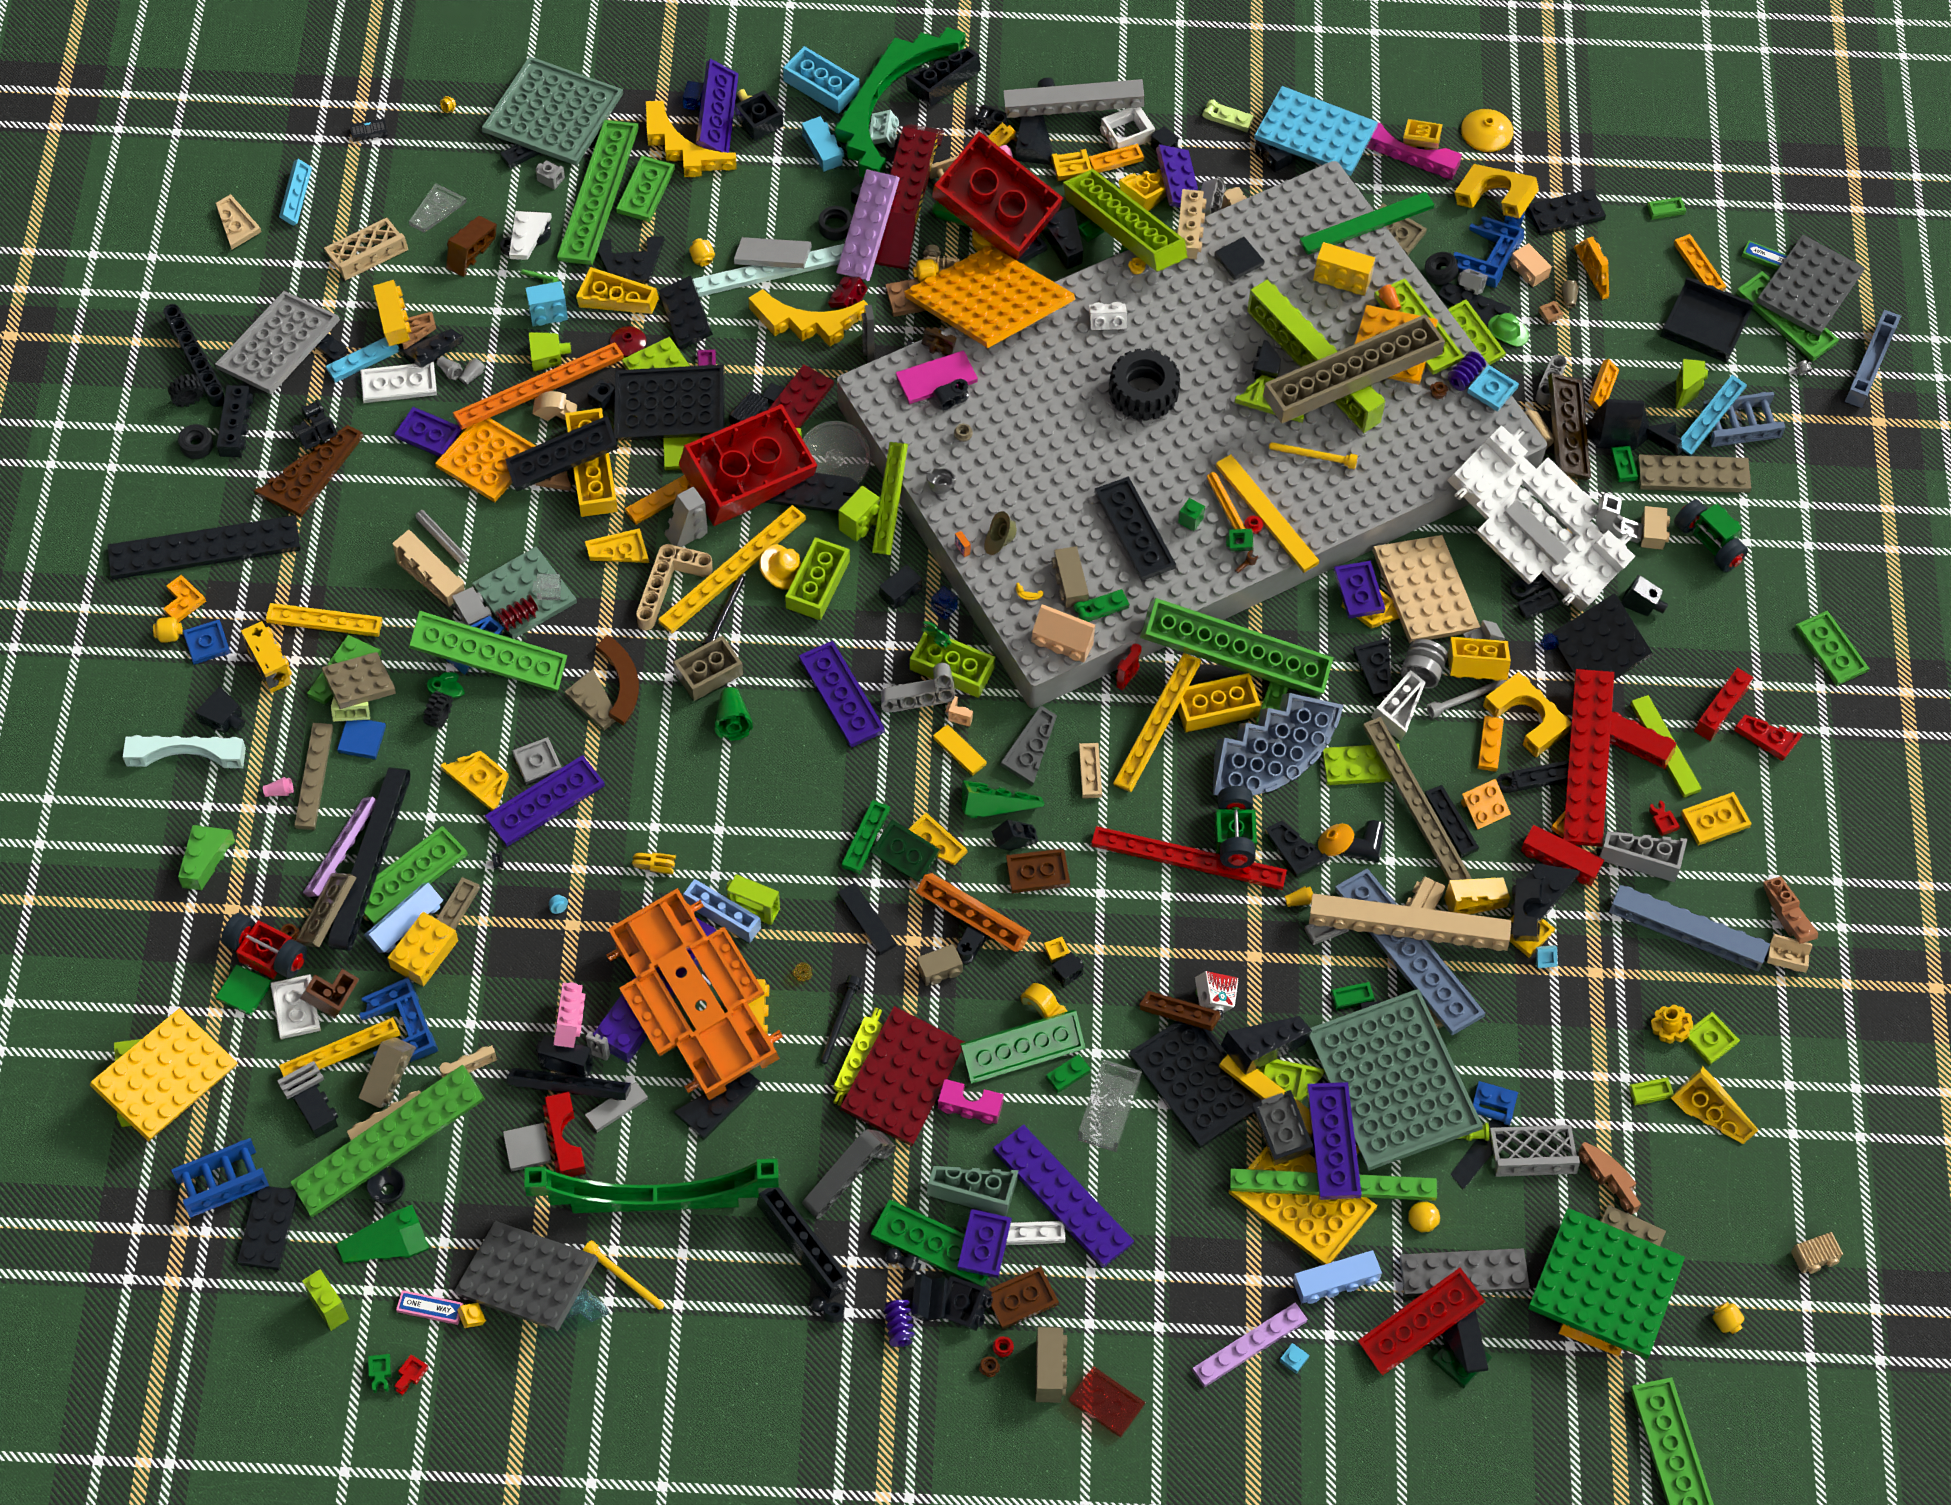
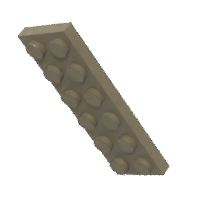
(1694, 473)

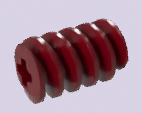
(517, 612)

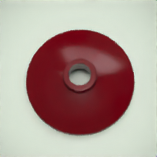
(629, 346)

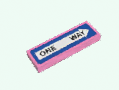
(429, 1307)

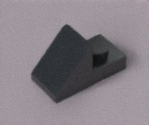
(1665, 437)

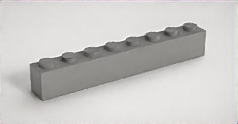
(1074, 98)

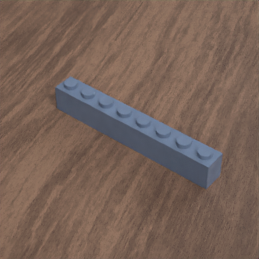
(1689, 928)

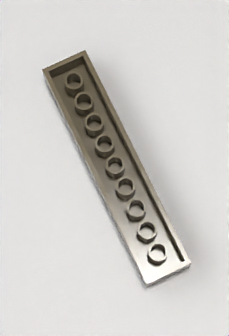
(1353, 368)

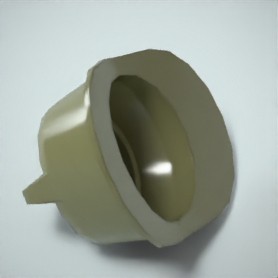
(1000, 533)

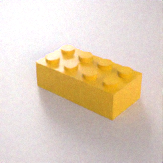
(1219, 702)

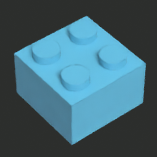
(546, 303)

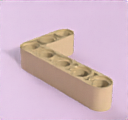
(657, 578)

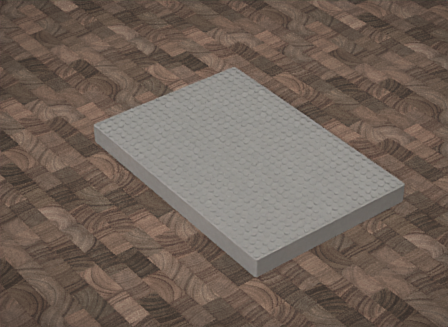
(1055, 436)

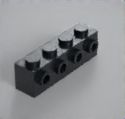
(234, 421)

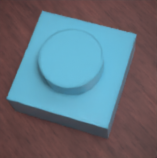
(1546, 956)
(1294, 1358)

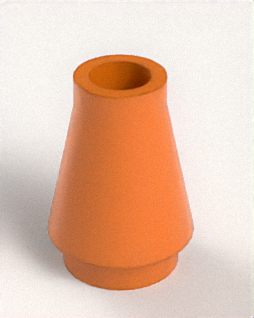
(1389, 297)

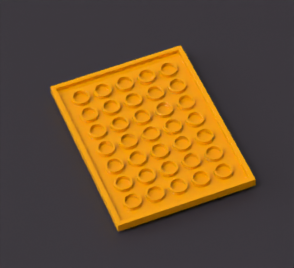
(989, 296)

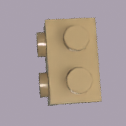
(1789, 953)

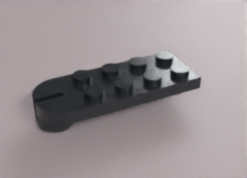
(819, 493)

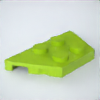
(1254, 397)
(1292, 1076)

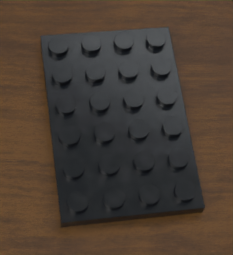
(669, 402)
(1187, 1076)

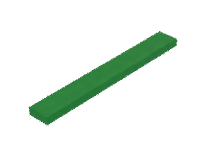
(1367, 222)

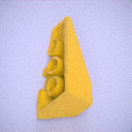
(1145, 188)

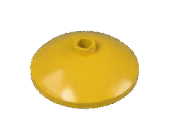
(1487, 130)

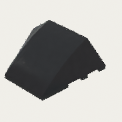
(1618, 424)

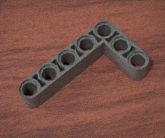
(867, 1146)

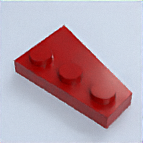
(1770, 738)

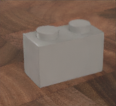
(470, 606)

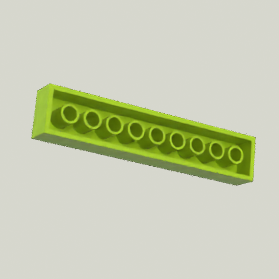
(1125, 220)
(1308, 345)

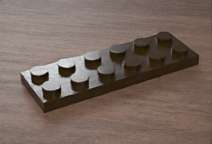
(1569, 426)

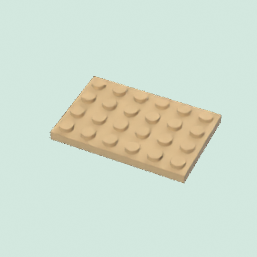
(1425, 588)

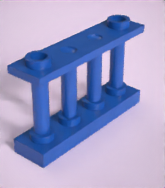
(226, 1192)

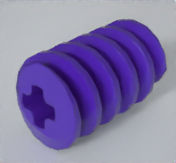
(1466, 370)
(898, 1324)

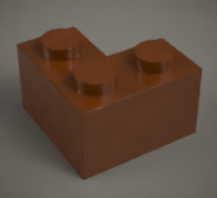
(330, 997)

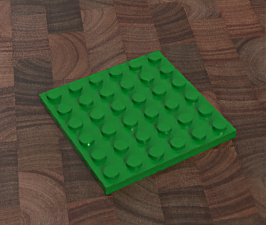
(1607, 1283)

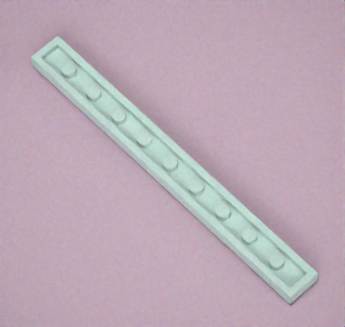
(757, 274)

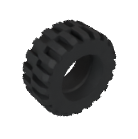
(1144, 403)

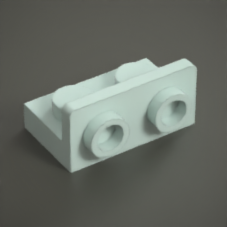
(884, 128)

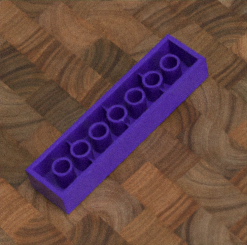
(621, 1025)

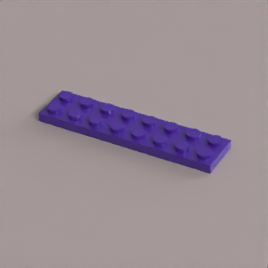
(1063, 1196)

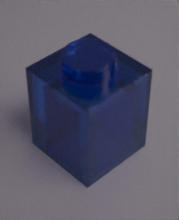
(693, 95)
(944, 602)

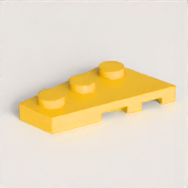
(935, 834)

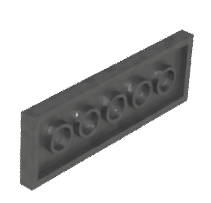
(1487, 1270)

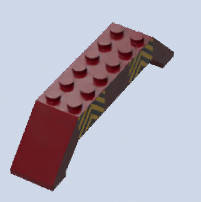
(913, 167)

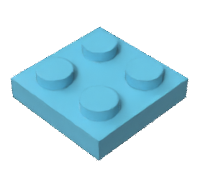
(1492, 388)

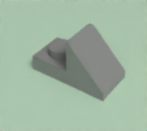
(1487, 630)

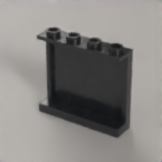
(1707, 319)

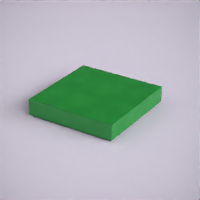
(243, 990)

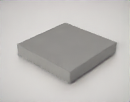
(536, 760)
(527, 1147)

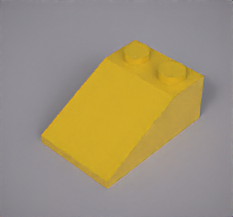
(1422, 134)

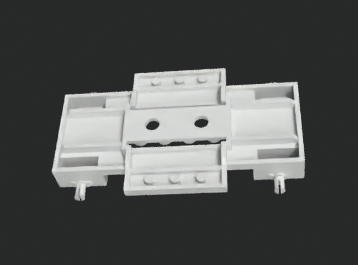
(1492, 483)

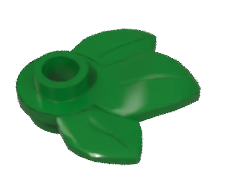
(939, 636)
(447, 683)

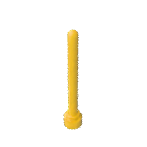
(1348, 460)
(592, 1247)

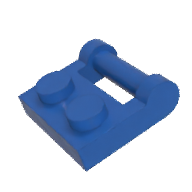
(1497, 1098)

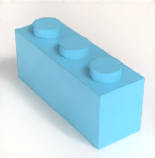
(822, 143)

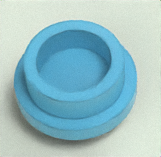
(558, 904)

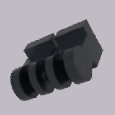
(320, 427)

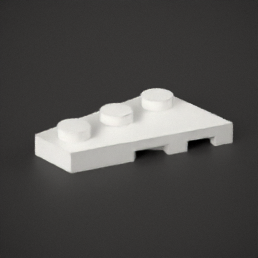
(526, 232)

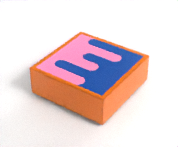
(962, 543)

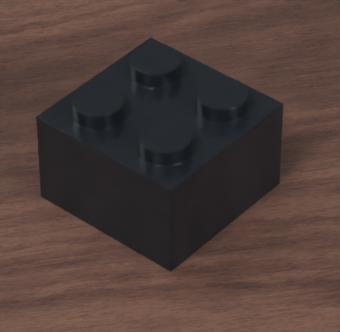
(759, 115)

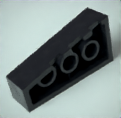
(1265, 1042)

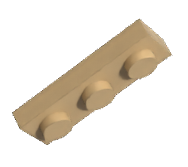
(1090, 770)

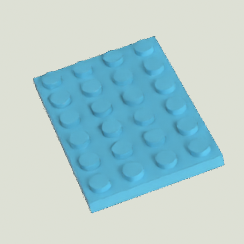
(1315, 130)

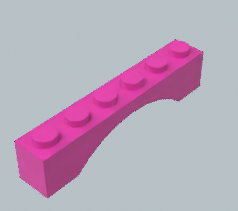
(1440, 161)

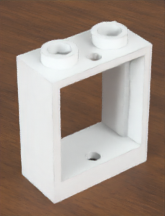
(1123, 117)

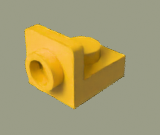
(1002, 135)

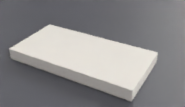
(398, 382)

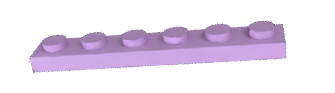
(337, 852)
(1249, 1345)

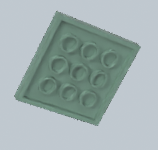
(515, 582)

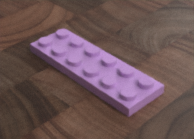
(868, 225)

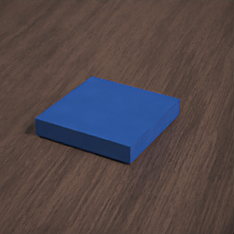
(206, 641)
(362, 738)

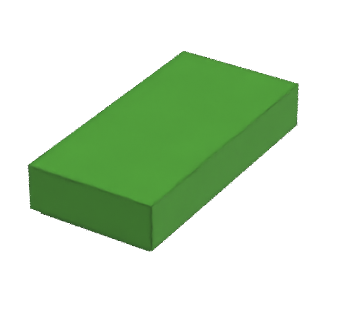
(1666, 208)

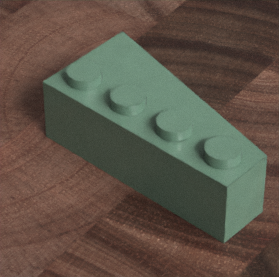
(974, 1188)

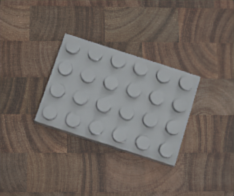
(277, 342)

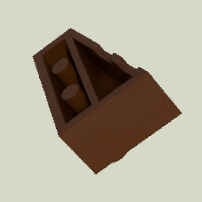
(469, 243)

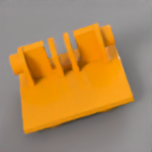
(1485, 804)

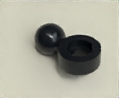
(894, 1256)
(832, 1311)

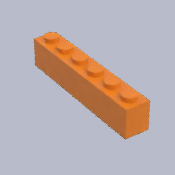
(973, 912)

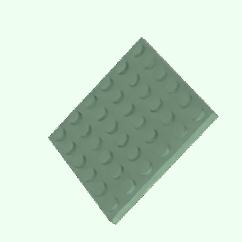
(552, 110)

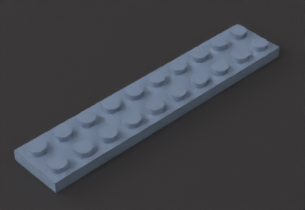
(1418, 962)

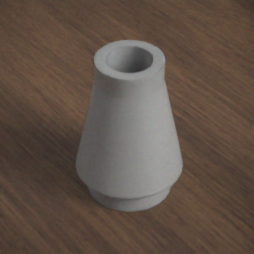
(450, 368)
(473, 370)

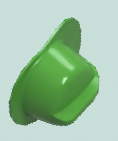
(1508, 329)

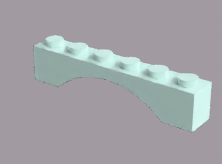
(143, 751)

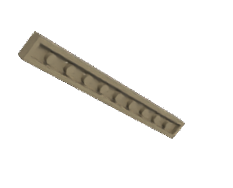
(1415, 800)

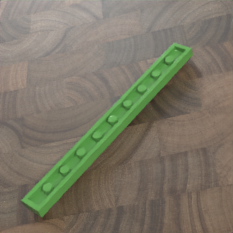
(1306, 1183)

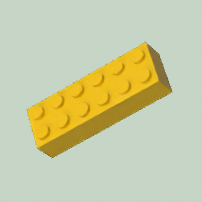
(594, 477)

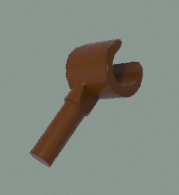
(1248, 561)

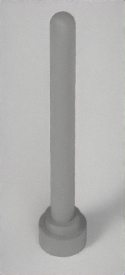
(1436, 708)

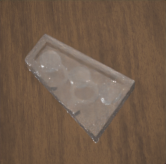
(435, 207)

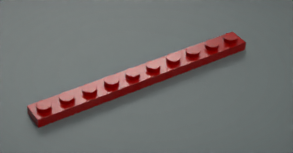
(1185, 857)

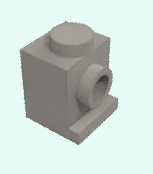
(549, 174)
(1472, 280)

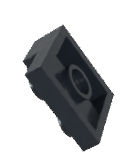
(966, 1303)

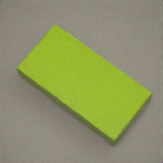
(1651, 1091)

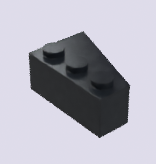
(1065, 238)

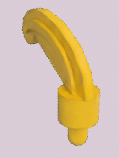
(1027, 595)

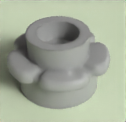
(1803, 367)

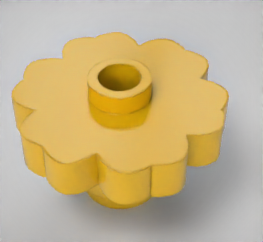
(1672, 1024)

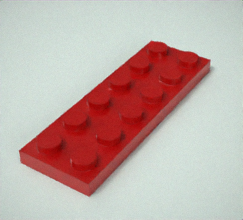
(1421, 1321)

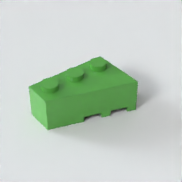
(202, 854)

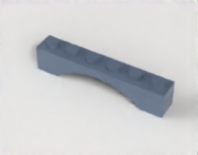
(1873, 358)

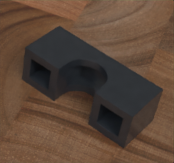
(1526, 893)

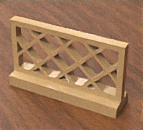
(369, 255)

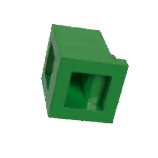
(1243, 534)

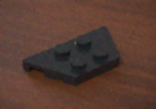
(1555, 883)

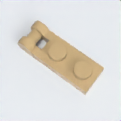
(472, 1062)

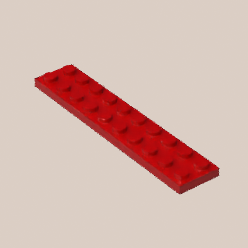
(1588, 757)

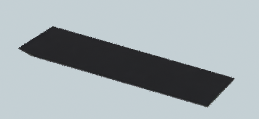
(1476, 1156)

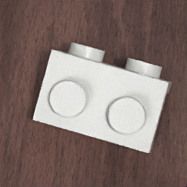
(1108, 316)

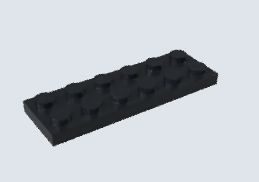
(561, 453)
(1135, 528)

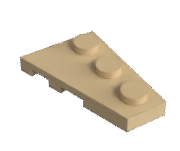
(236, 221)

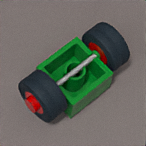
(1715, 530)
(1236, 827)

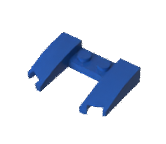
(1507, 239)
(403, 996)

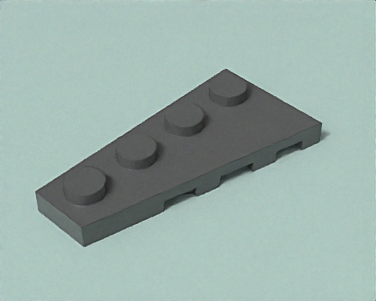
(868, 346)
(1030, 746)

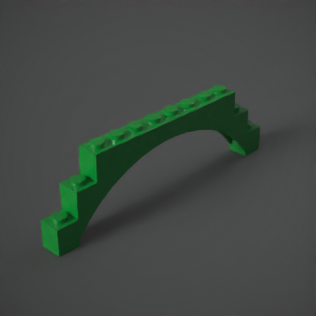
(897, 60)
(606, 1197)

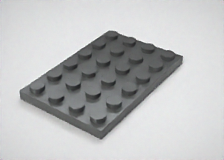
(1810, 285)
(526, 1275)

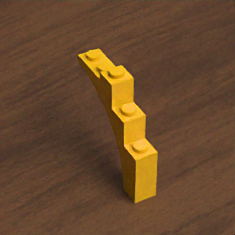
(678, 148)
(803, 323)

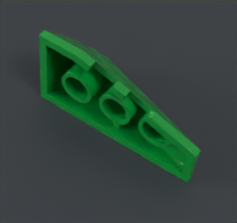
(984, 801)

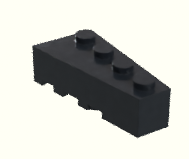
(944, 76)

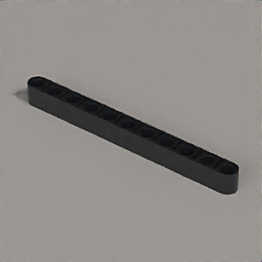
(370, 858)

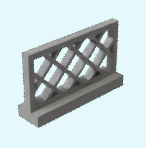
(1535, 1164)

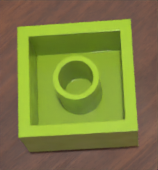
(859, 513)

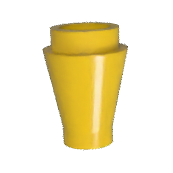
(1300, 897)

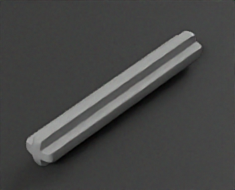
(441, 537)

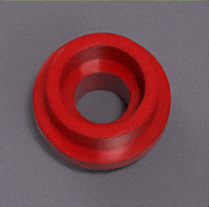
(1254, 519)
(1003, 1341)

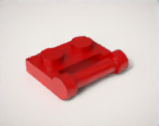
(1128, 667)

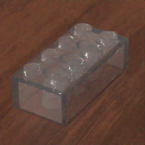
(1109, 1105)

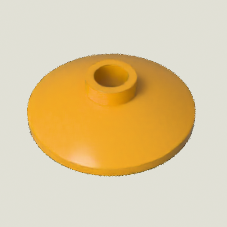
(1336, 839)

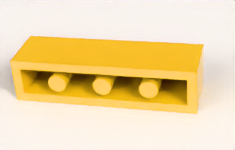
(392, 312)

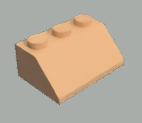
(1063, 633)

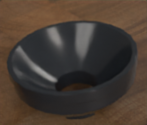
(387, 1176)

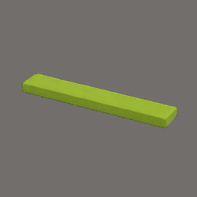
(890, 498)
(1677, 765)

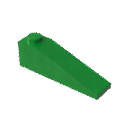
(389, 1237)

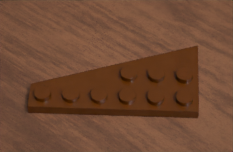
(309, 475)

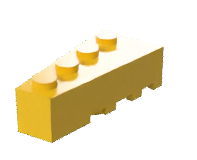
(615, 293)

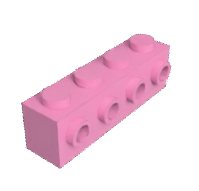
(569, 1015)

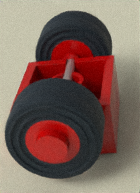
(263, 947)

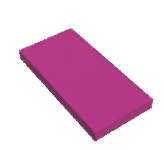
(923, 379)

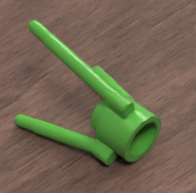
(546, 279)

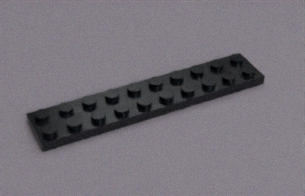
(203, 547)

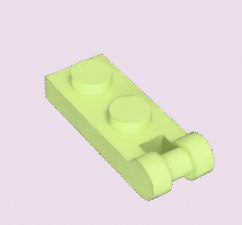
(1227, 116)

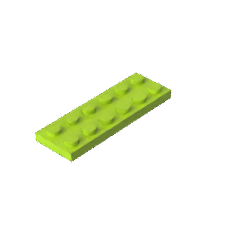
(1412, 304)

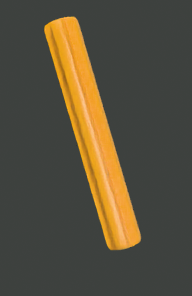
(1225, 501)

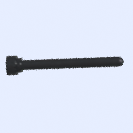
(725, 611)
(852, 984)

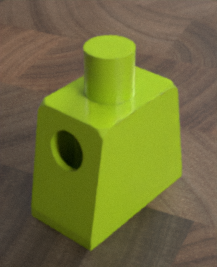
(546, 350)

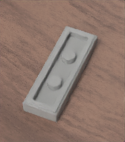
(613, 1109)

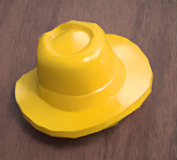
(779, 565)

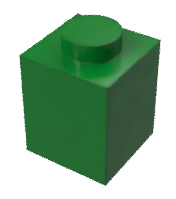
(1191, 514)

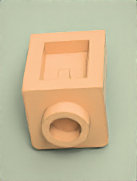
(959, 714)

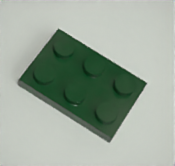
(906, 851)

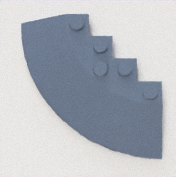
(1277, 747)

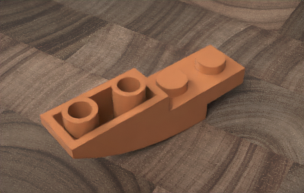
(1788, 910)
(1608, 1170)

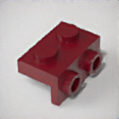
(848, 293)

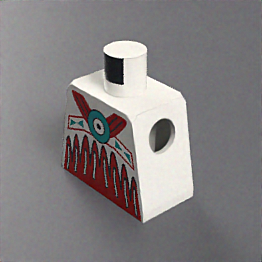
(1216, 991)

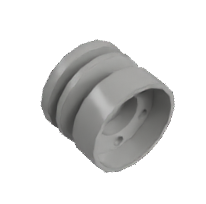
(1426, 661)

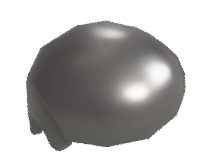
(940, 480)

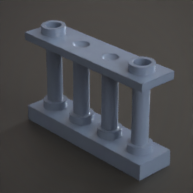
(1749, 433)

